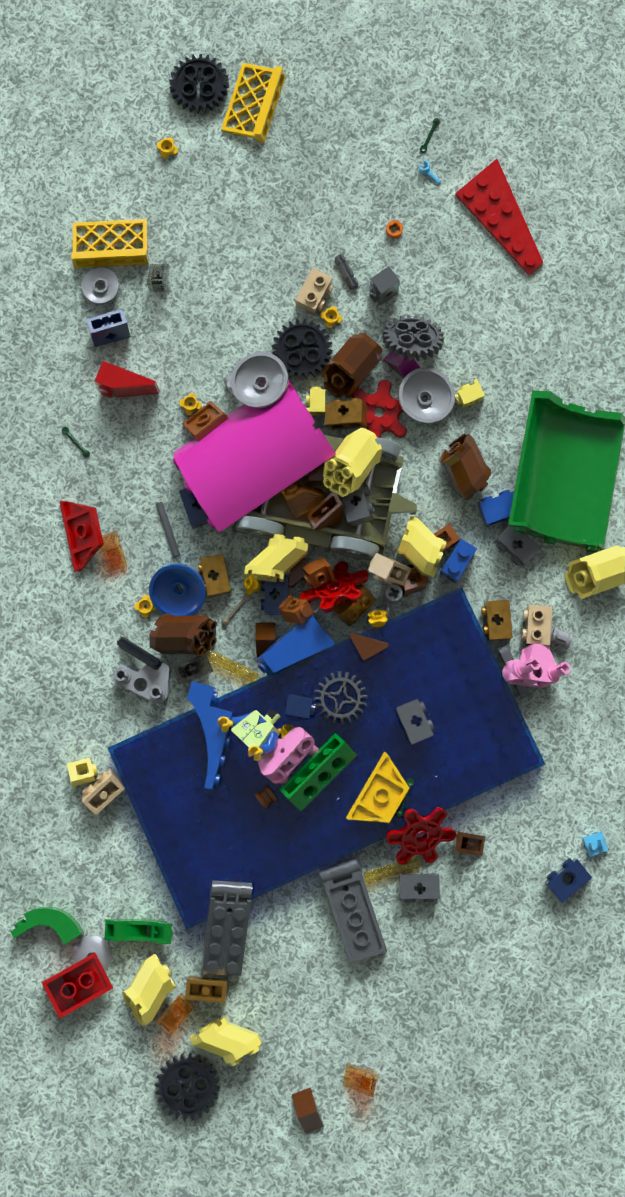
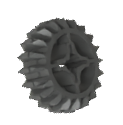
(323, 693)

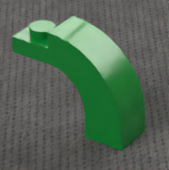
(56, 918)
(138, 930)

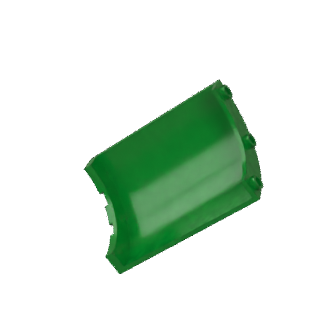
(566, 472)

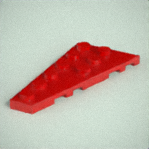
(496, 208)

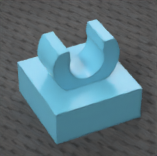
(595, 844)

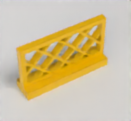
(268, 101)
(110, 256)

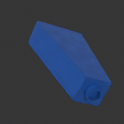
(294, 646)

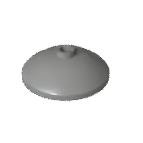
(253, 371)
(428, 384)

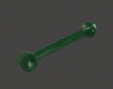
(423, 148)
(86, 453)
(410, 782)

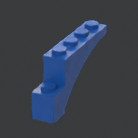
(202, 698)

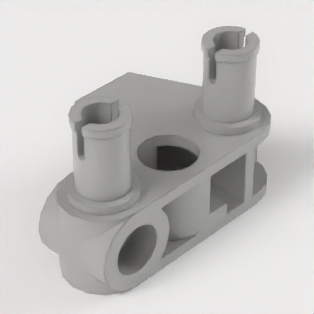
(156, 681)

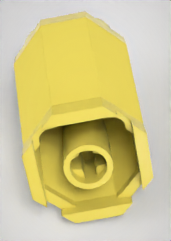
(352, 462)
(421, 547)
(277, 558)
(596, 572)
(148, 989)
(227, 1040)

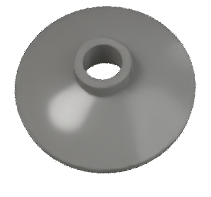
(98, 277)
(96, 945)

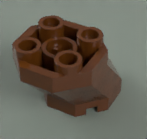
(351, 365)
(465, 466)
(183, 634)

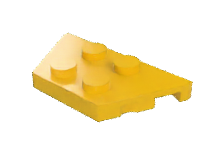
(380, 794)

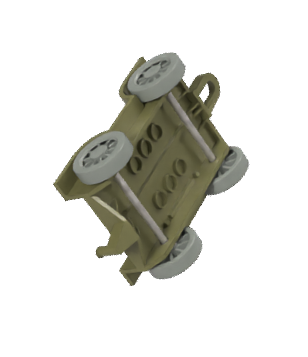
(354, 542)

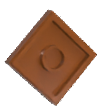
(204, 421)

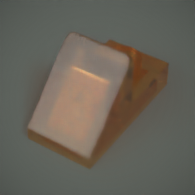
(113, 551)
(175, 1014)

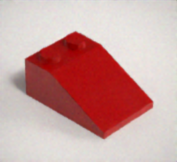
(123, 383)
(77, 985)

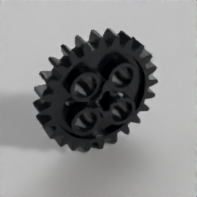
(182, 83)
(299, 333)
(202, 1096)

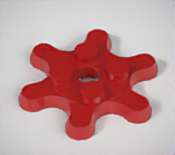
(382, 398)
(329, 592)
(421, 845)

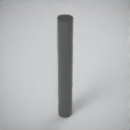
(167, 528)

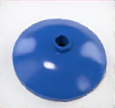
(175, 601)

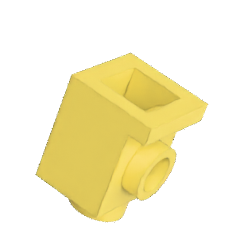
(469, 394)
(316, 401)
(77, 768)

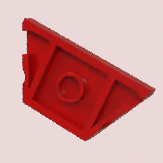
(82, 532)

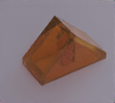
(360, 1079)

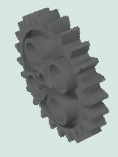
(413, 337)

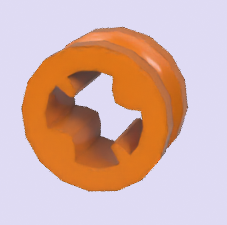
(397, 234)

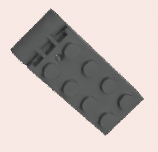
(353, 910)
(226, 928)

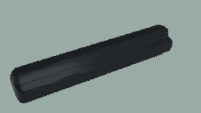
(139, 653)

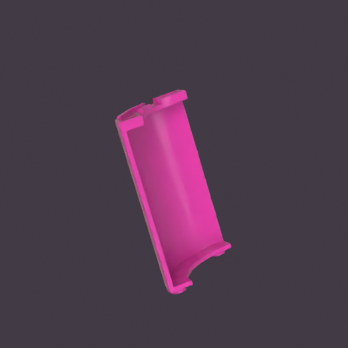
(251, 458)

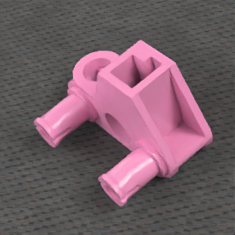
(534, 668)
(290, 748)

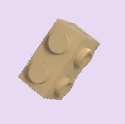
(314, 291)
(389, 570)
(538, 625)
(102, 791)

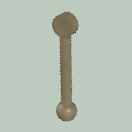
(246, 598)

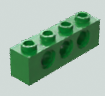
(318, 772)

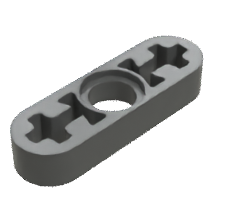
(507, 656)

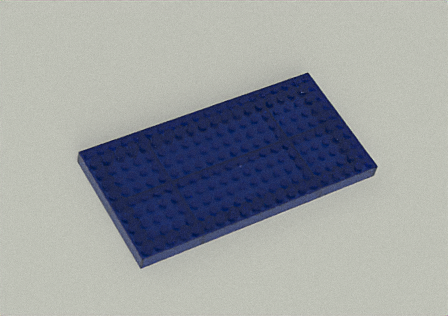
(226, 832)

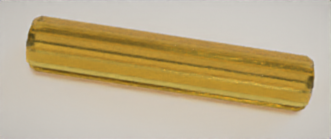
(232, 666)
(391, 870)

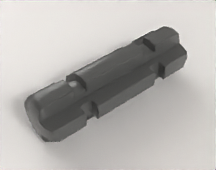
(346, 271)

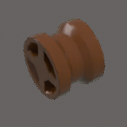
(266, 797)

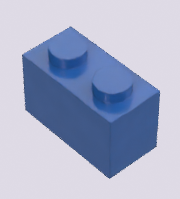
(496, 509)
(458, 561)

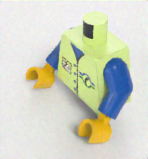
(254, 731)

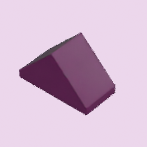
(400, 365)

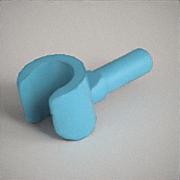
(426, 171)

